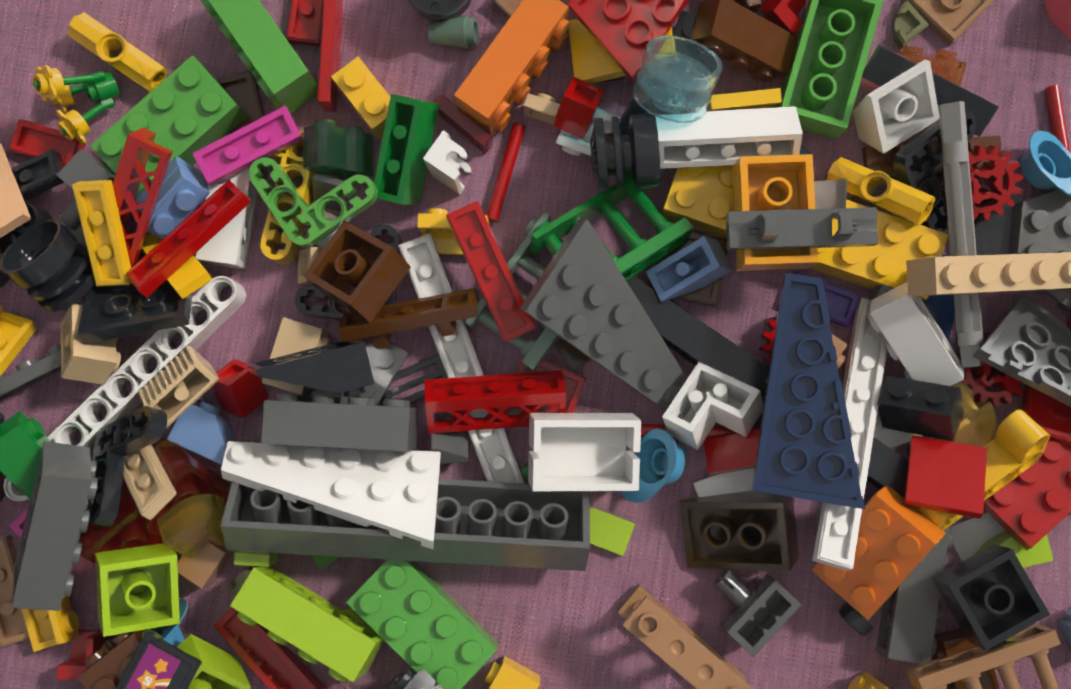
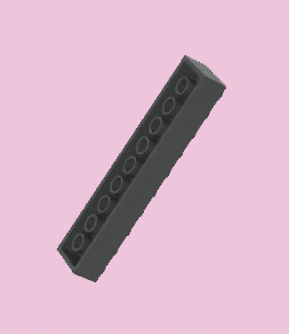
(472, 526)

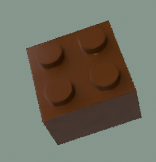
(357, 271)

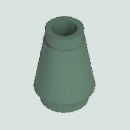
(455, 32)

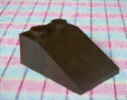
(740, 531)

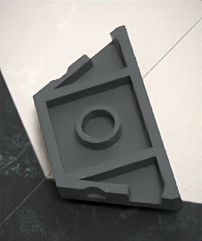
(1044, 227)

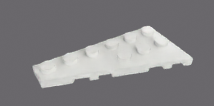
(353, 484)

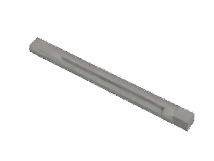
(961, 223)

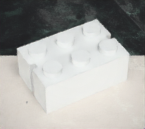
(584, 451)

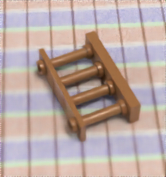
(678, 643)
(970, 662)

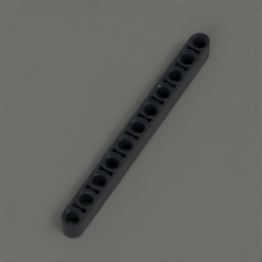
(703, 344)

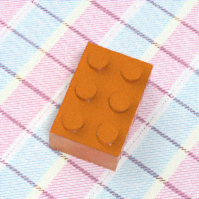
(888, 548)

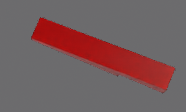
(268, 659)

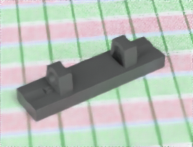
(801, 228)

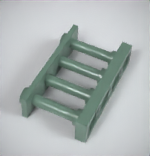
(532, 350)

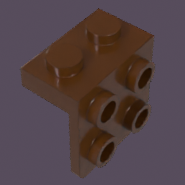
(110, 661)

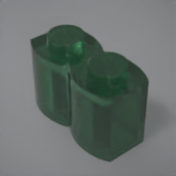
(338, 150)

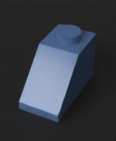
(689, 269)
(203, 431)

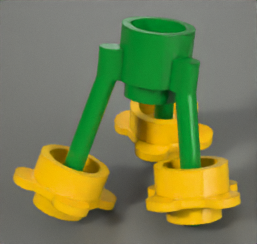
(97, 86)

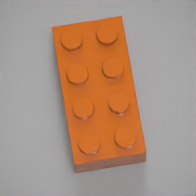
(513, 62)

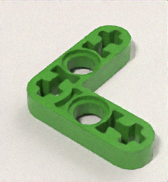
(314, 213)

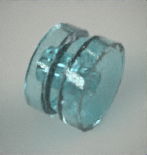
(677, 79)

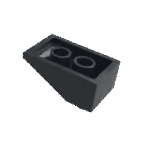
(330, 367)

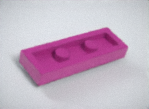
(241, 148)

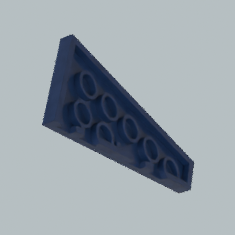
(805, 419)

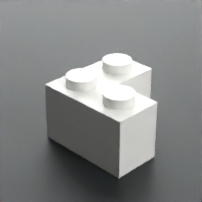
(711, 398)

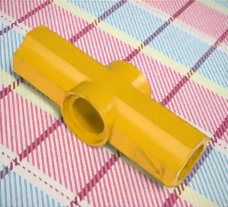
(105, 43)
(897, 199)

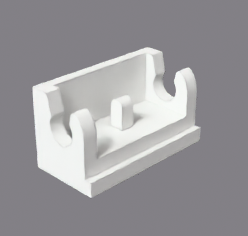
(444, 163)

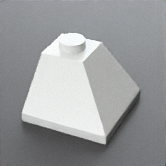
(898, 109)

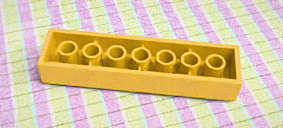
(707, 195)

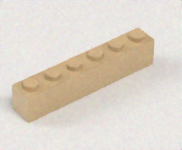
(988, 274)

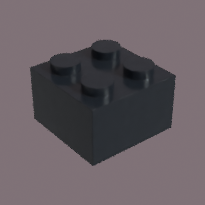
(991, 596)

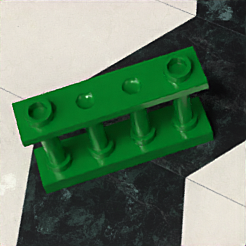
(641, 252)

